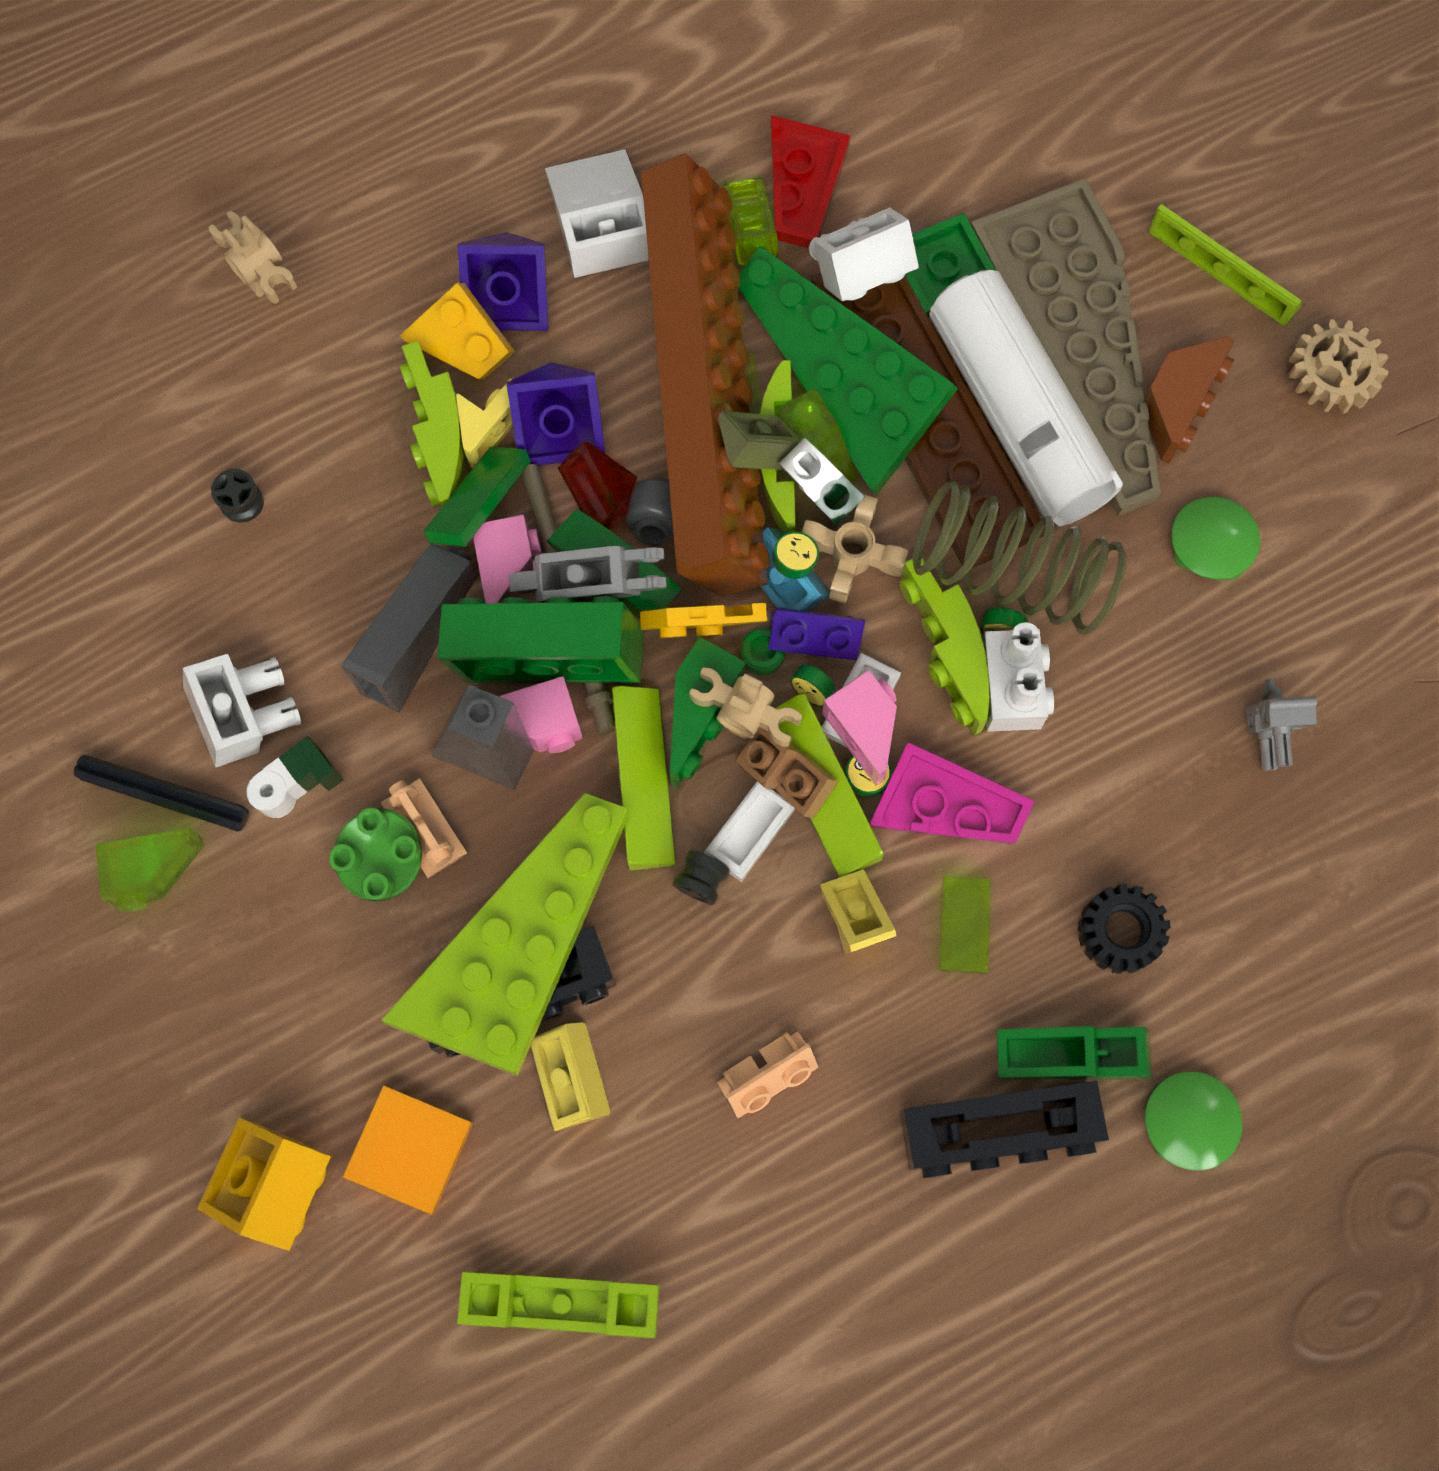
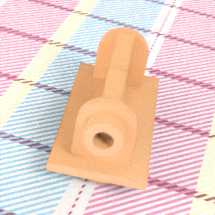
(437, 838)
(787, 1065)

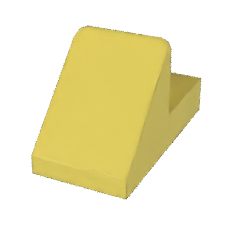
(484, 428)
(857, 911)

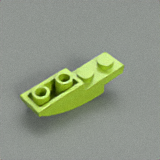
(439, 431)
(960, 656)

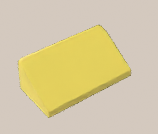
(569, 1075)

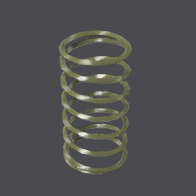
(1082, 587)

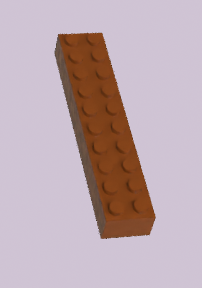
(700, 375)

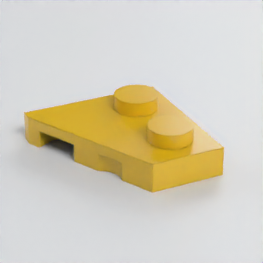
(460, 334)
(706, 619)

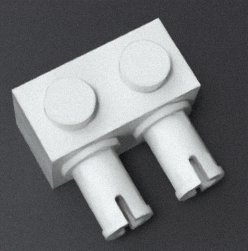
(865, 254)
(1017, 679)
(223, 713)

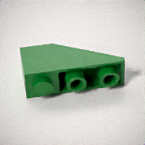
(693, 722)

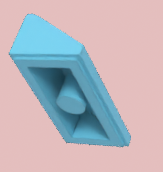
(791, 593)

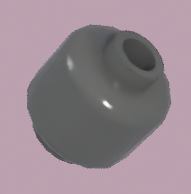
(650, 512)

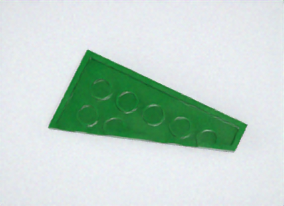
(865, 379)

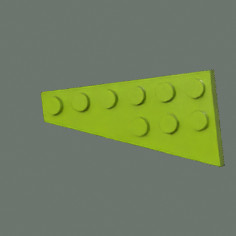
(504, 965)

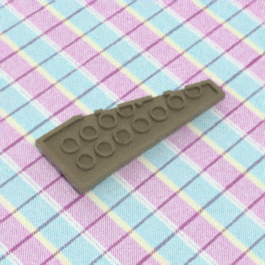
(1074, 293)

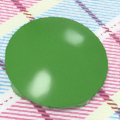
(1215, 538)
(377, 854)
(1193, 1121)

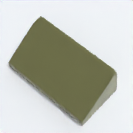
(756, 440)

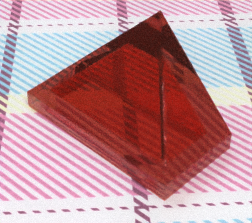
(598, 484)

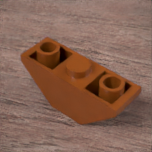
(1183, 392)

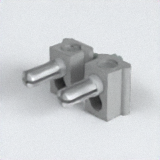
(1275, 721)

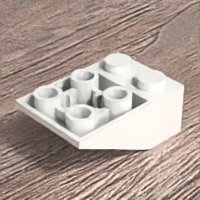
(600, 212)

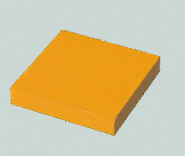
(408, 1150)

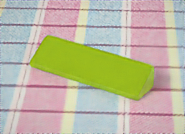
(1224, 266)
(643, 777)
(840, 819)

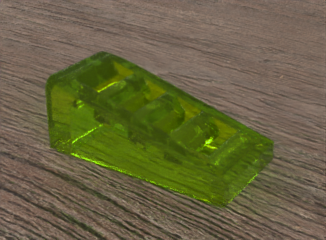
(749, 240)

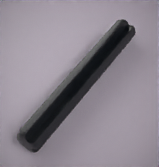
(161, 792)

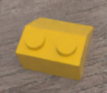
(264, 1184)

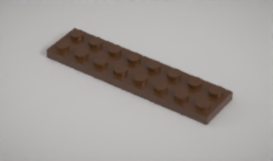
(959, 439)

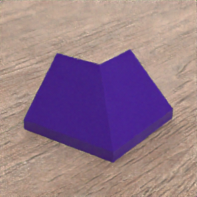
(507, 280)
(555, 412)

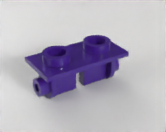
(815, 633)

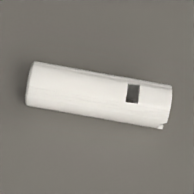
(1024, 398)

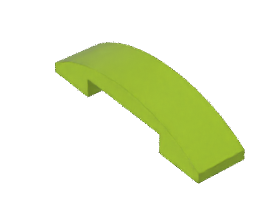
(779, 495)
(559, 1304)

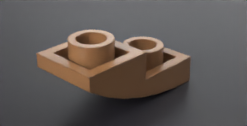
(787, 771)

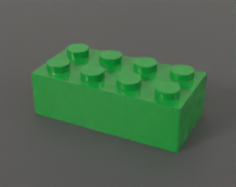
(541, 641)

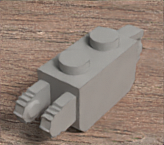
(589, 574)

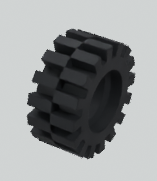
(1147, 913)

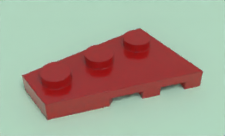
(804, 177)

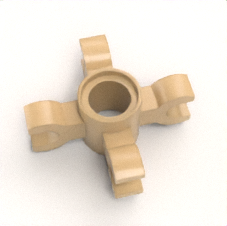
(252, 256)
(887, 558)
(745, 706)

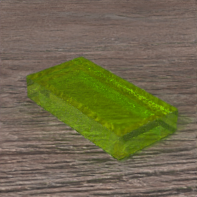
(964, 925)

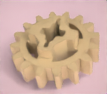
(1338, 365)

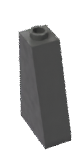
(407, 629)
(485, 738)

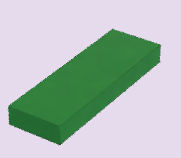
(477, 496)

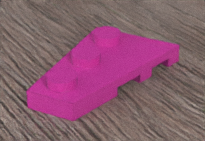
(949, 801)

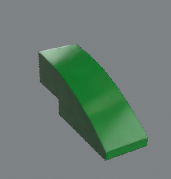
(584, 532)
(1074, 1053)

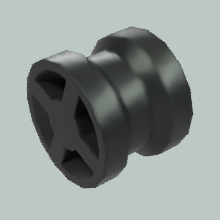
(228, 489)
(701, 877)

